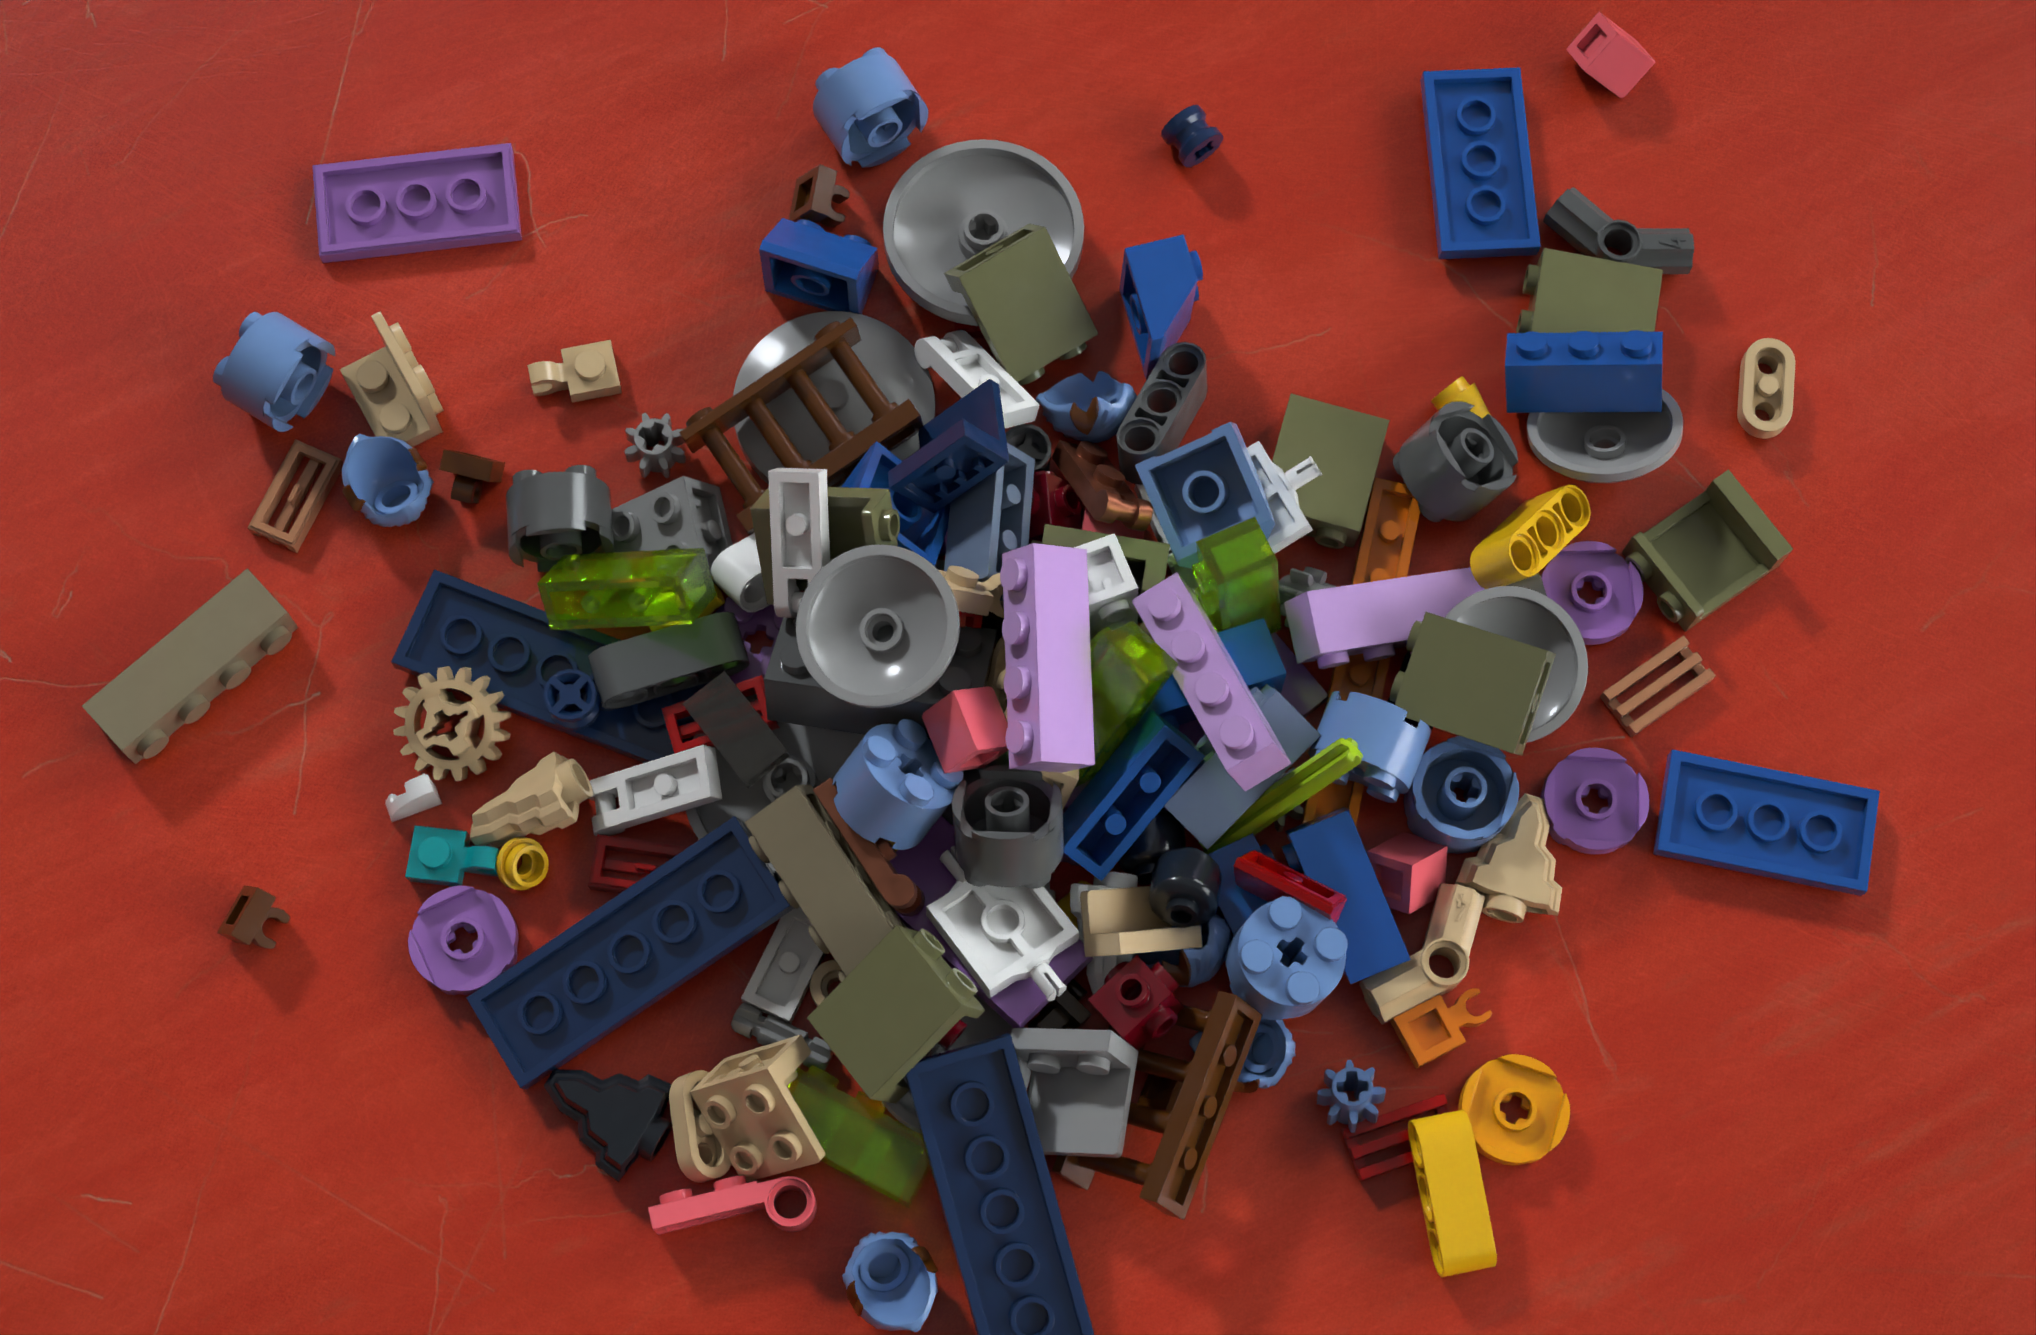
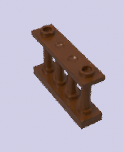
(889, 426)
(1197, 1112)

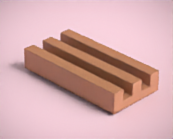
(313, 504)
(1689, 662)

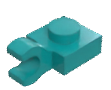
(444, 856)

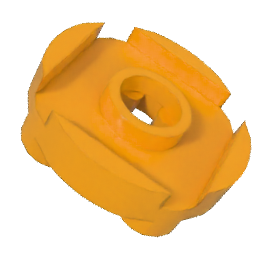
(1540, 1096)

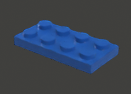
(1479, 163)
(1766, 822)

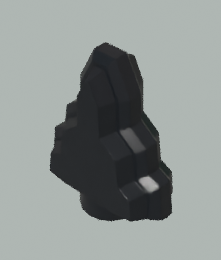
(614, 1115)

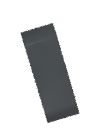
(1163, 408)
(668, 660)

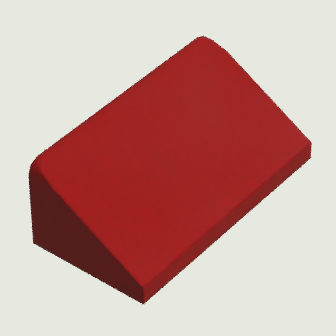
(1272, 880)

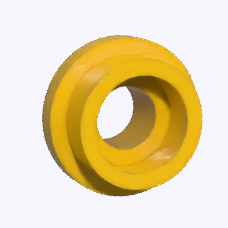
(533, 866)

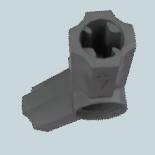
(1593, 231)

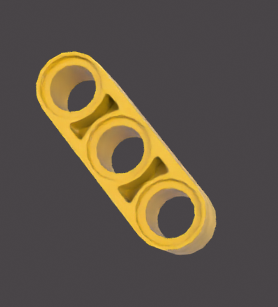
(1530, 537)
(1452, 1193)

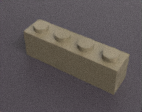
(191, 667)
(822, 876)

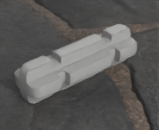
(770, 1029)

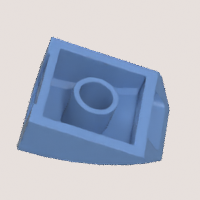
(1204, 490)

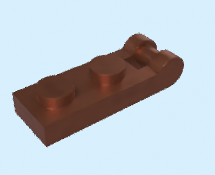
(1101, 485)
(875, 858)

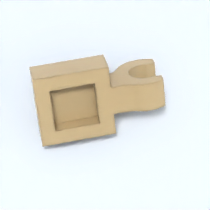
(586, 371)
(973, 595)

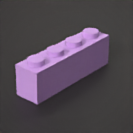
(1370, 615)
(1047, 658)
(1211, 682)

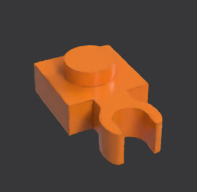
(1434, 1029)

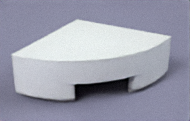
(419, 796)

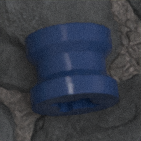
(1192, 136)
(565, 690)

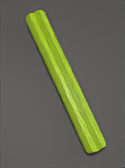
(1293, 790)

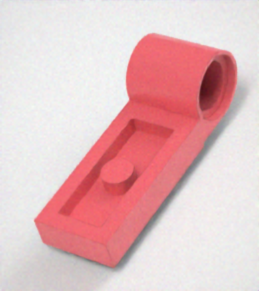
(731, 1198)

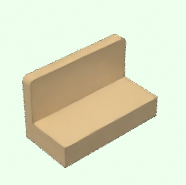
(1124, 923)

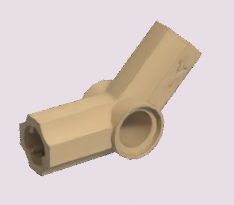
(1449, 935)

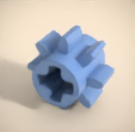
(1351, 1080)

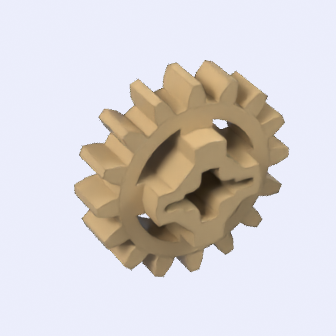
(439, 707)

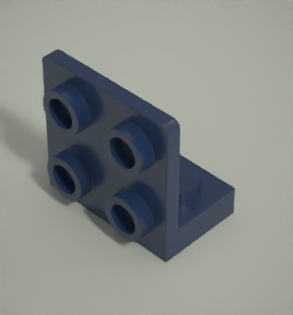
(955, 450)

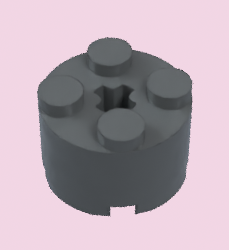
(1456, 463)
(558, 516)
(1008, 828)

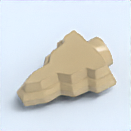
(534, 803)
(1516, 867)

